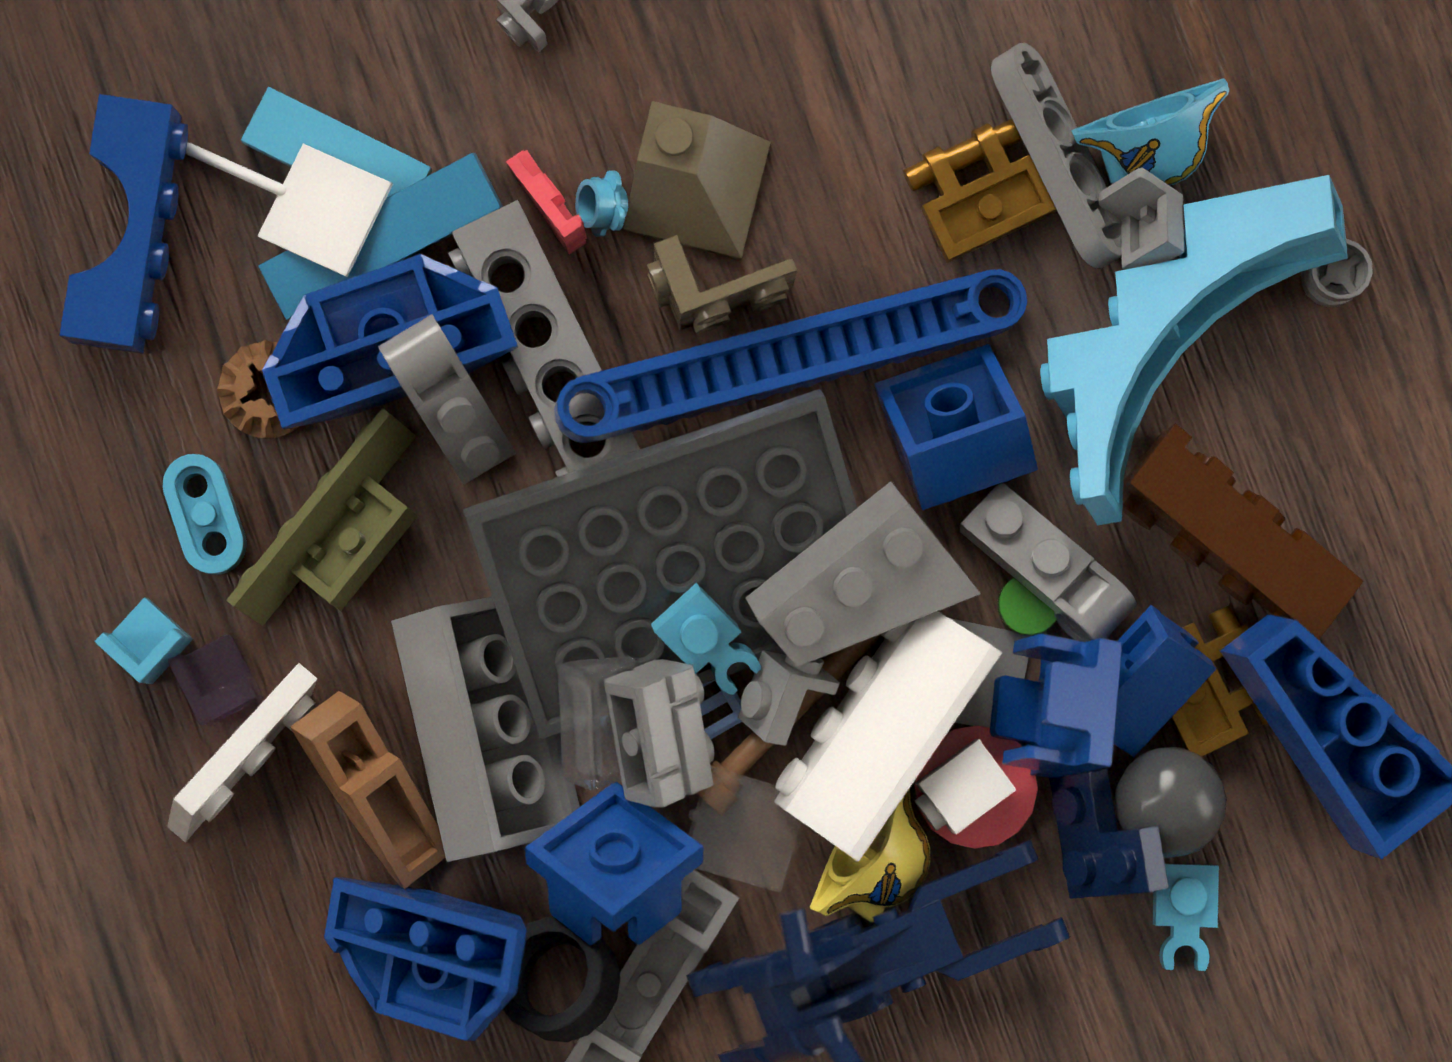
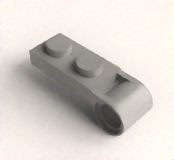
(447, 399)
(1049, 564)

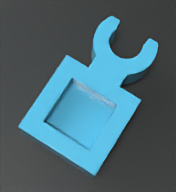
(702, 634)
(1186, 907)

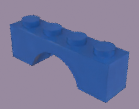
(113, 300)

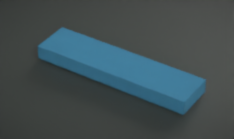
(403, 228)

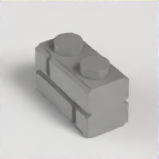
(660, 732)

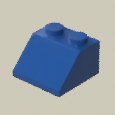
(957, 426)

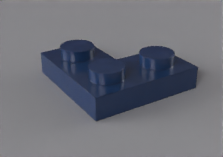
(1096, 854)

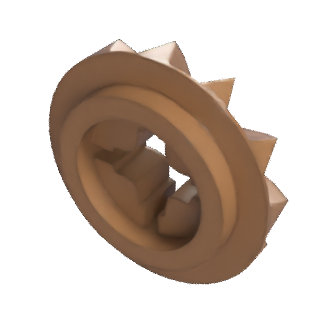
(236, 384)

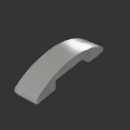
(658, 974)

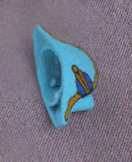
(1160, 135)

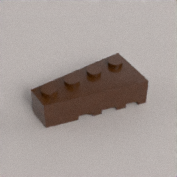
(1235, 534)

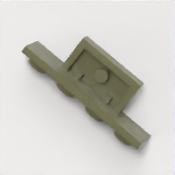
(337, 531)

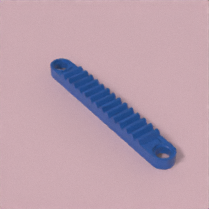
(790, 356)

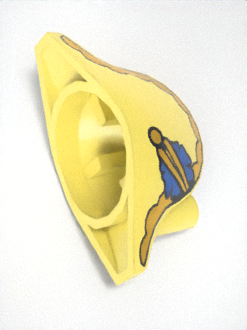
(884, 875)

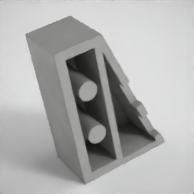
(859, 581)

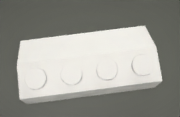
(884, 730)

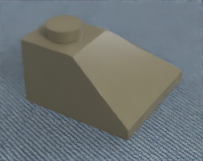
(696, 181)

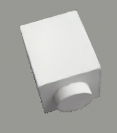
(963, 788)

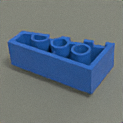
(1345, 740)

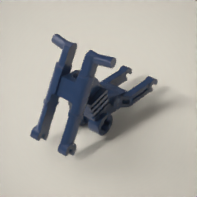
(849, 968)

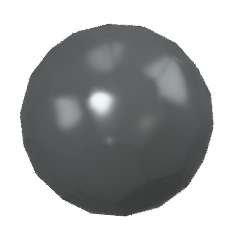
(1176, 794)

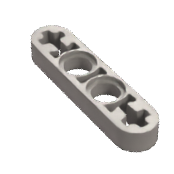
(1060, 161)

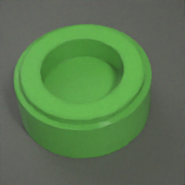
(1023, 610)

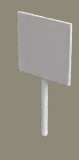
(320, 207)

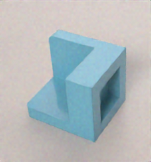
(145, 642)

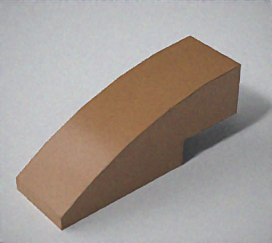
(371, 787)

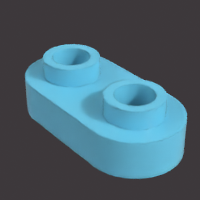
(205, 515)

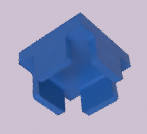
(1066, 712)
(614, 866)

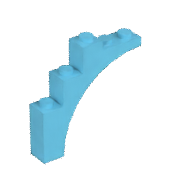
(1161, 308)

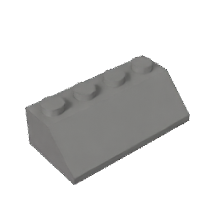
(476, 733)

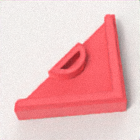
(548, 201)

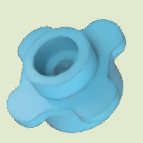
(602, 203)

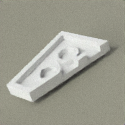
(241, 753)

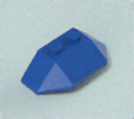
(330, 350)
(426, 954)

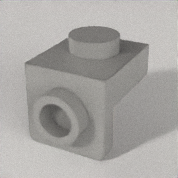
(1149, 218)
(777, 692)

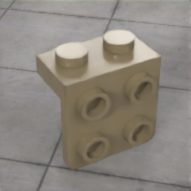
(675, 286)

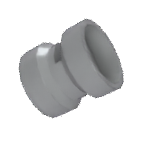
(1351, 273)

